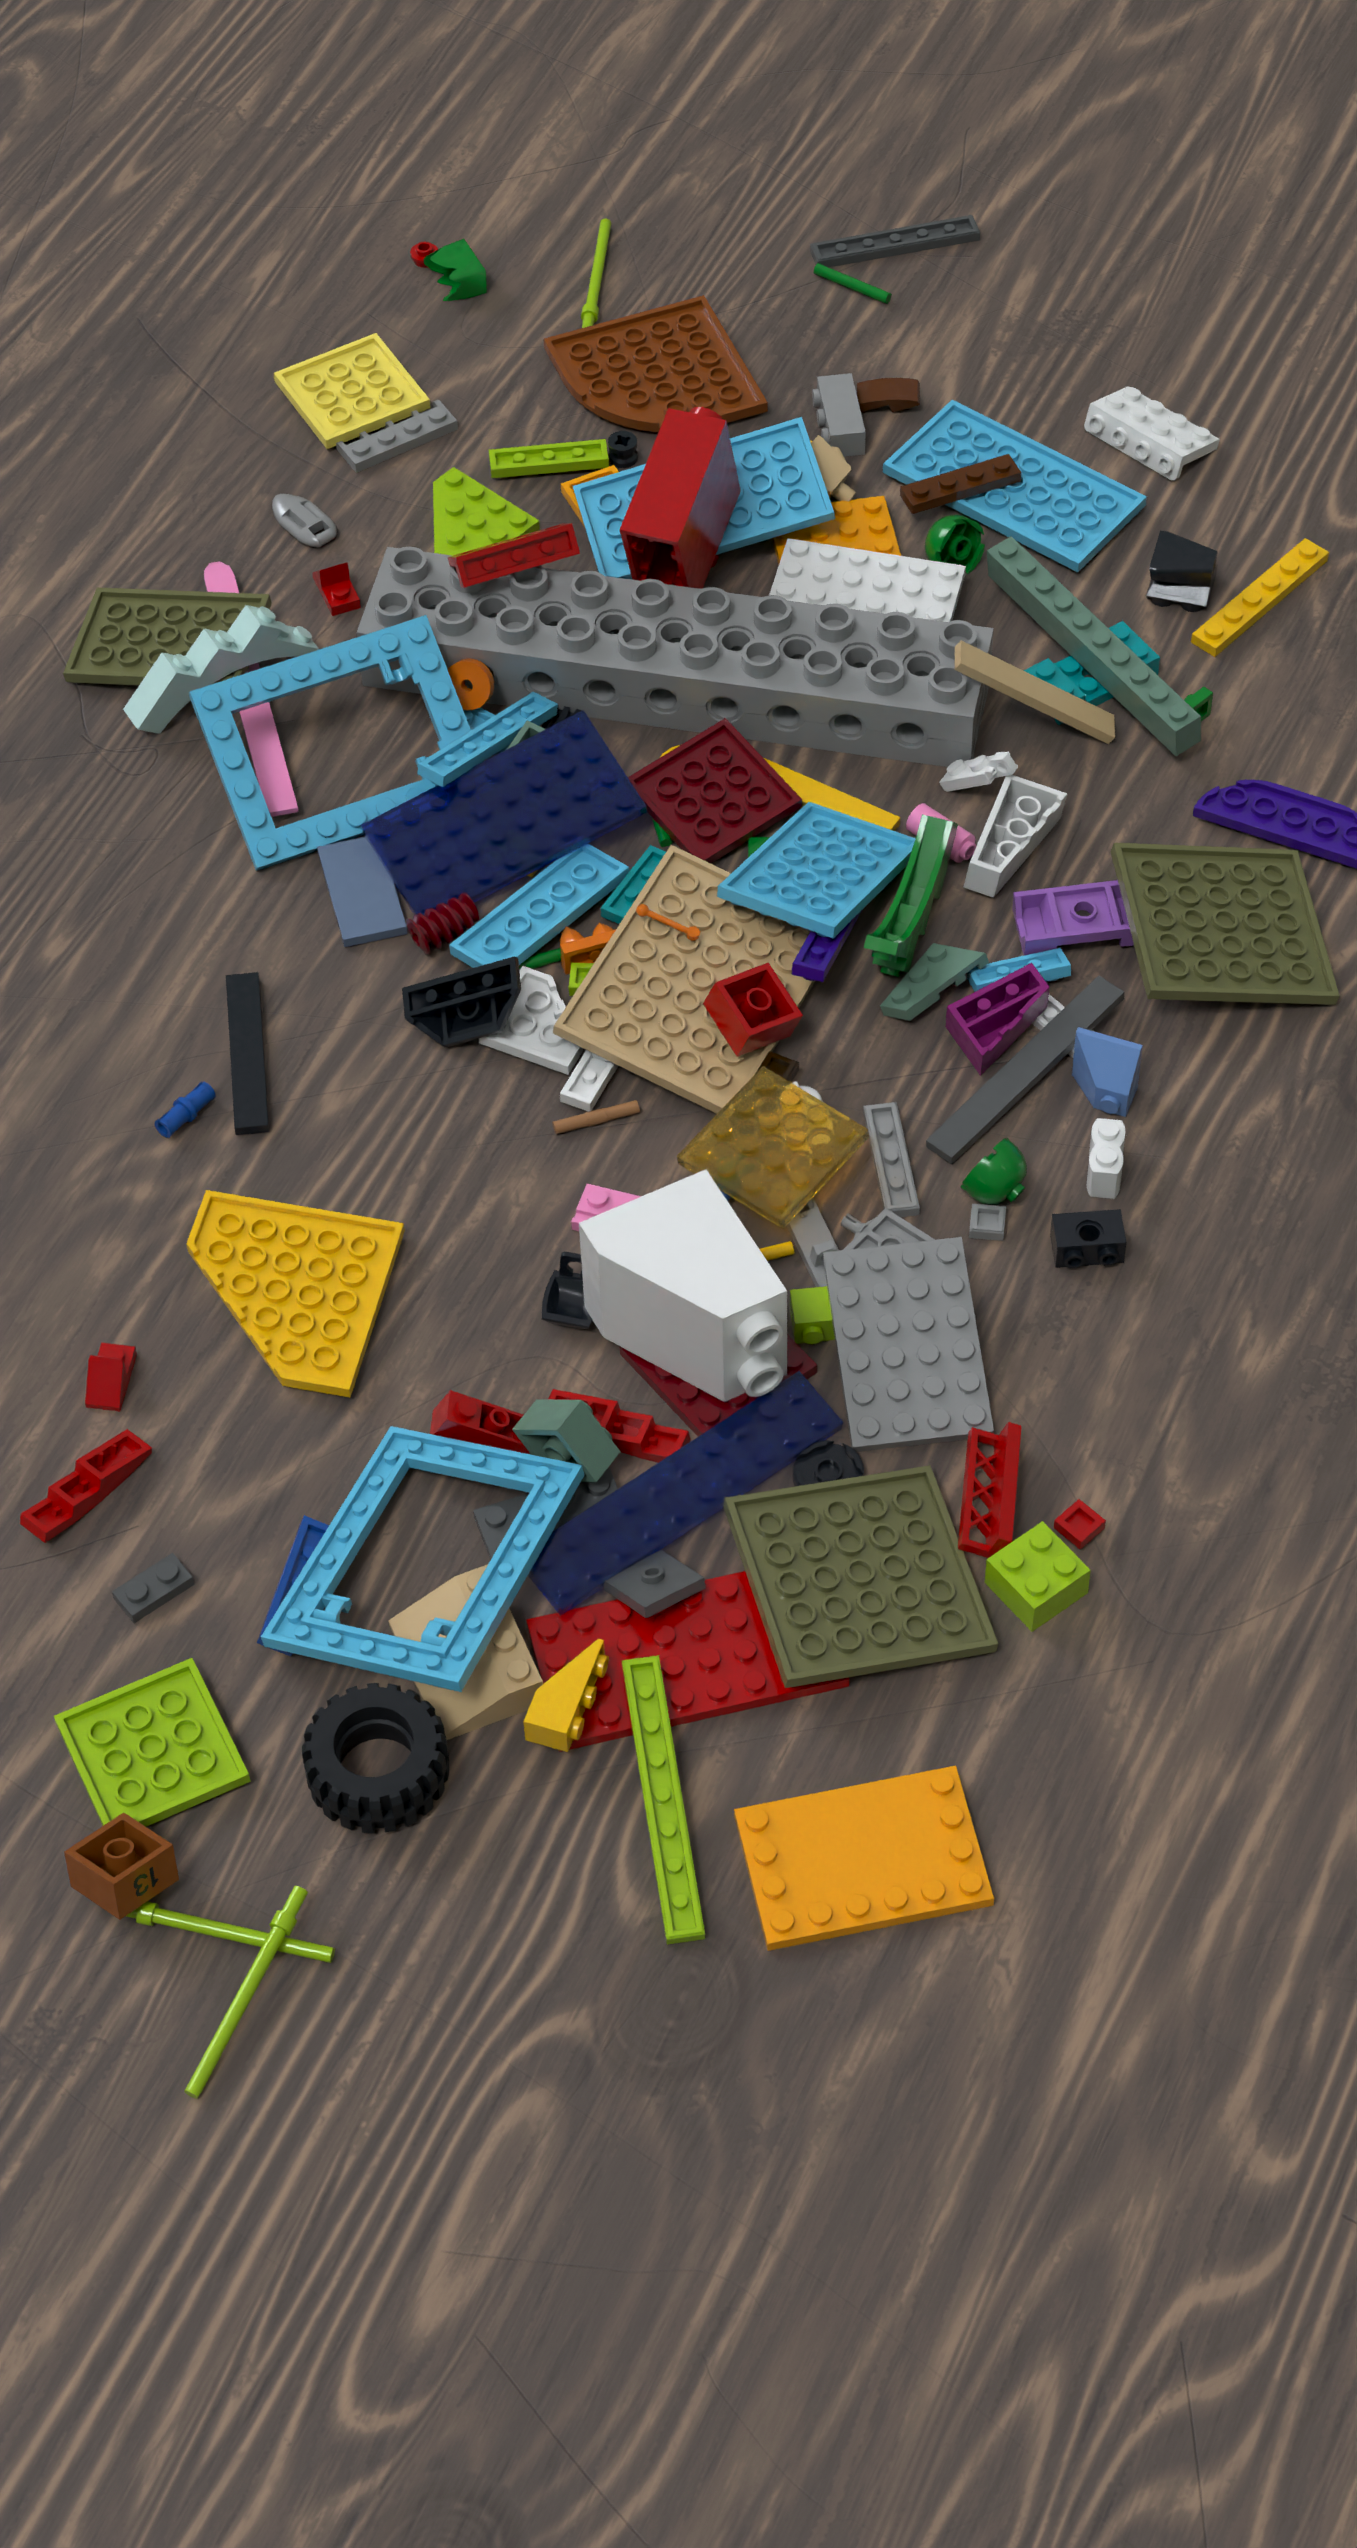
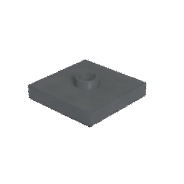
(654, 1584)

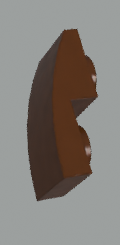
(894, 392)

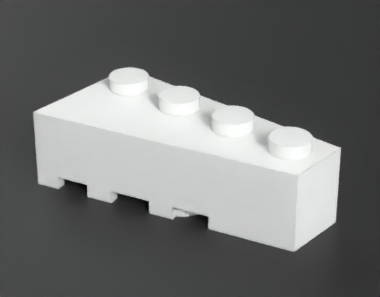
(1012, 832)

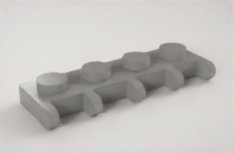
(398, 437)

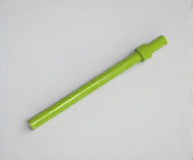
(590, 310)
(150, 1914)
(282, 1926)

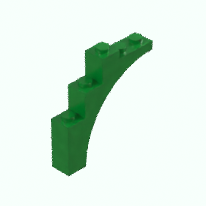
(909, 913)

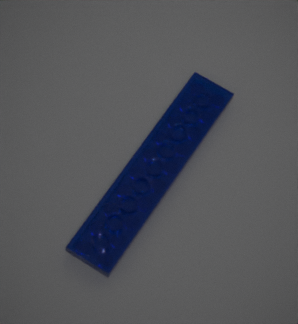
(681, 1491)

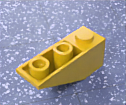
(560, 1702)

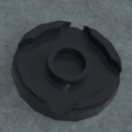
(826, 1462)

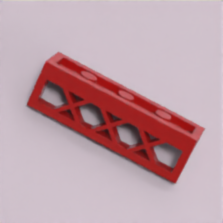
(515, 554)
(1002, 1490)

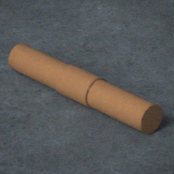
(596, 1117)

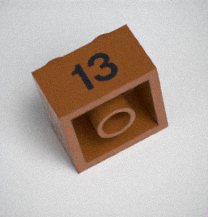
(121, 1865)

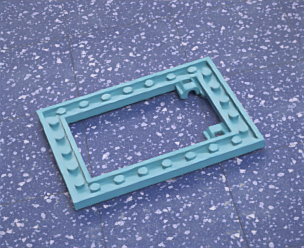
(214, 704)
(446, 1662)

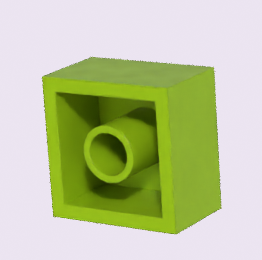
(1037, 1576)

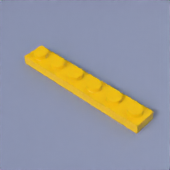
(1259, 597)

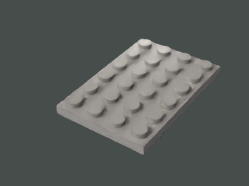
(907, 1344)

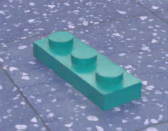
(630, 887)

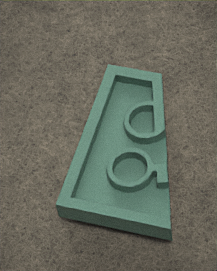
(928, 977)

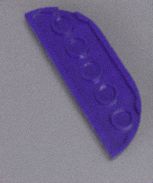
(1284, 818)

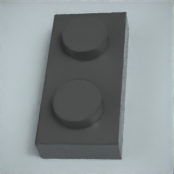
(153, 1588)

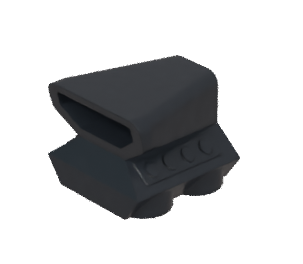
(1181, 573)

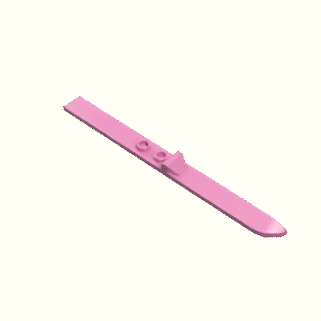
(259, 723)

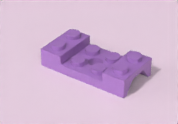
(1050, 918)

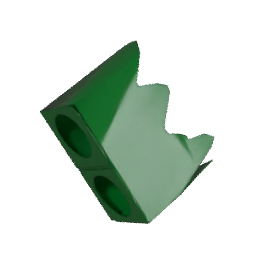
(460, 270)

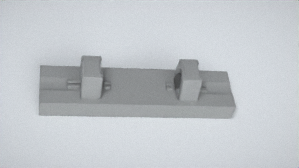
(811, 1240)

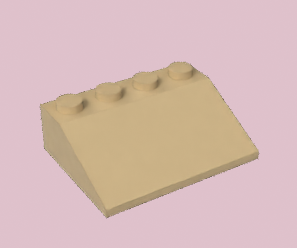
(502, 1678)

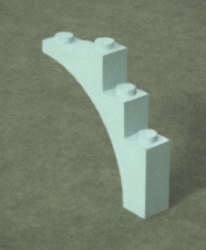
(215, 654)

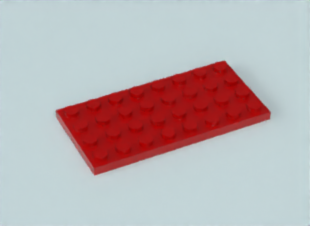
(708, 1651)

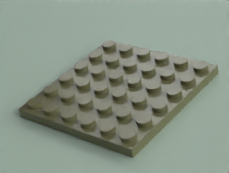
(1223, 924)
(859, 1576)

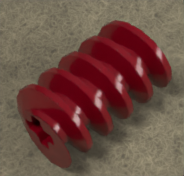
(443, 922)

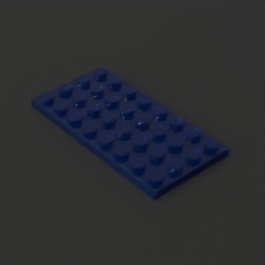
(505, 816)

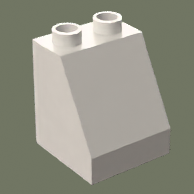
(687, 1289)

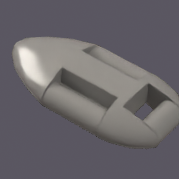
(303, 520)

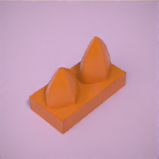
(583, 949)

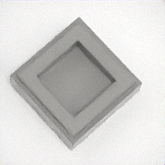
(987, 1222)

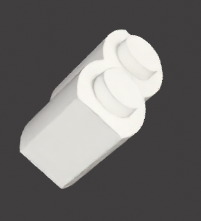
(1105, 1158)

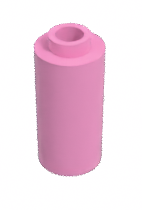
(964, 841)

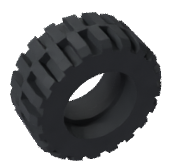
(368, 1716)

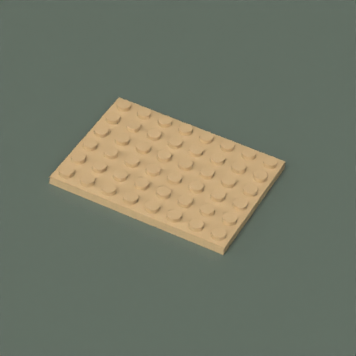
(651, 981)

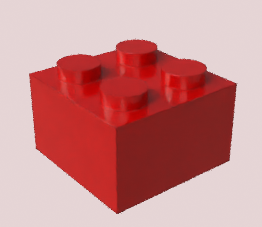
(752, 1009)

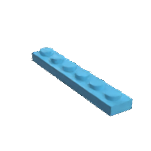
(485, 739)

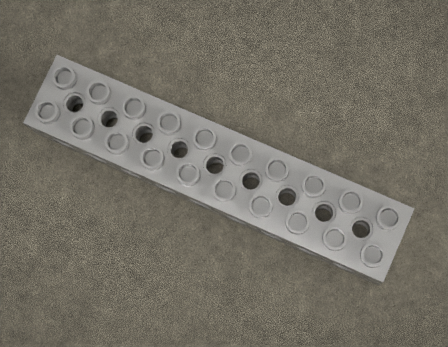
(696, 657)

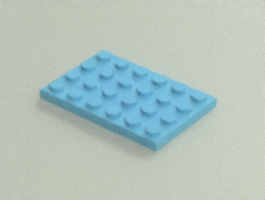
(818, 869)

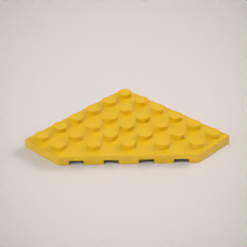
(298, 1282)

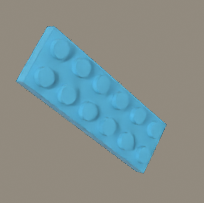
(541, 908)

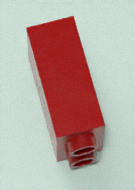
(682, 500)

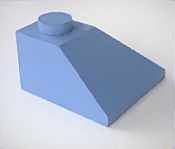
(1106, 1070)

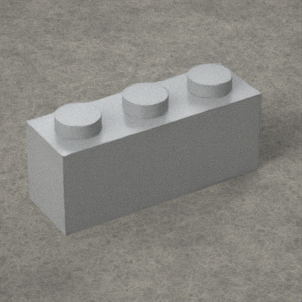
(839, 413)

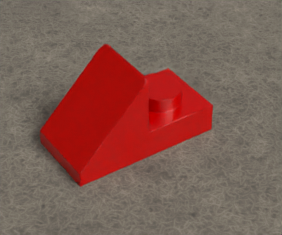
(337, 589)
(109, 1376)

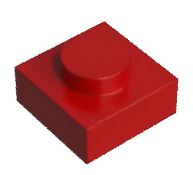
(1079, 1524)

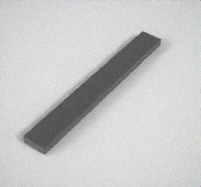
(1024, 1070)

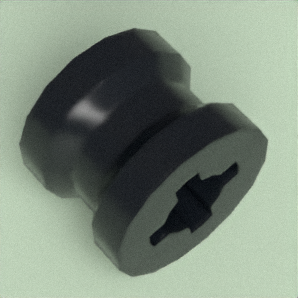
(622, 449)

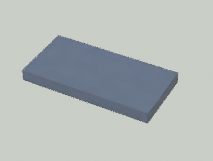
(361, 892)

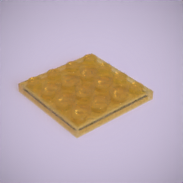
(773, 1146)

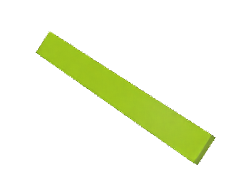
(663, 1800)

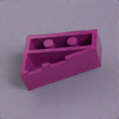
(997, 1015)

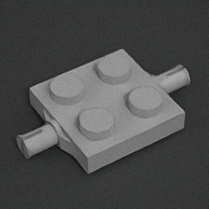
(882, 1230)

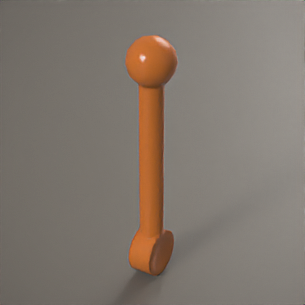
(692, 932)

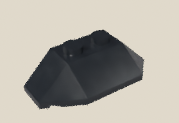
(465, 1002)

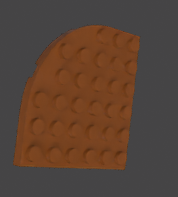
(656, 362)

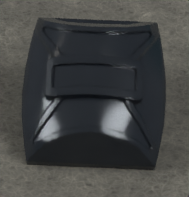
(565, 1296)

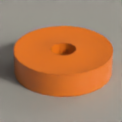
(481, 679)

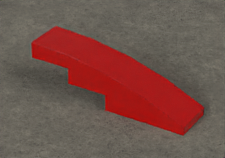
(631, 1431)
(83, 1489)

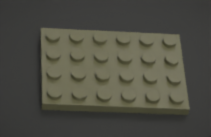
(134, 626)

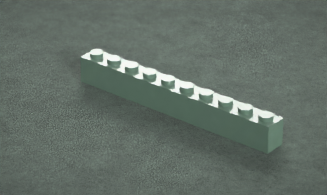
(1094, 646)

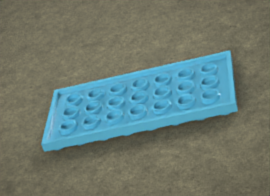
(777, 495)
(1054, 509)

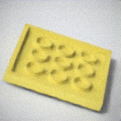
(351, 390)

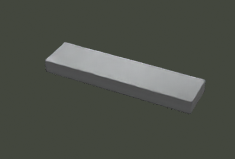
(891, 1159)

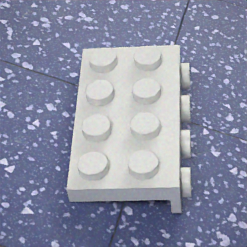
(1148, 431)

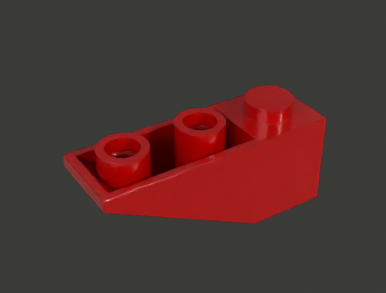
(476, 1422)

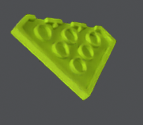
(473, 515)

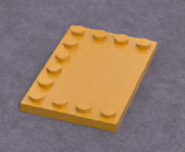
(862, 1858)

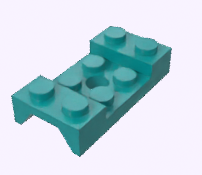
(1069, 674)

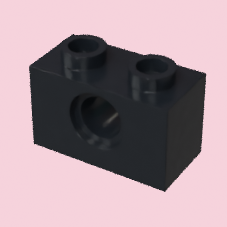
(1088, 1238)

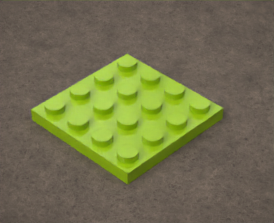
(152, 1747)

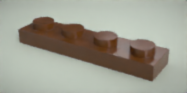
(960, 484)

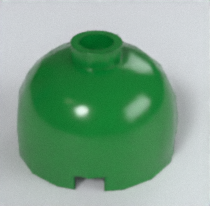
(955, 541)
(997, 1175)

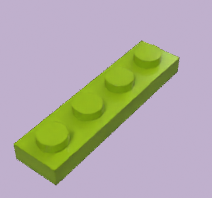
(548, 458)

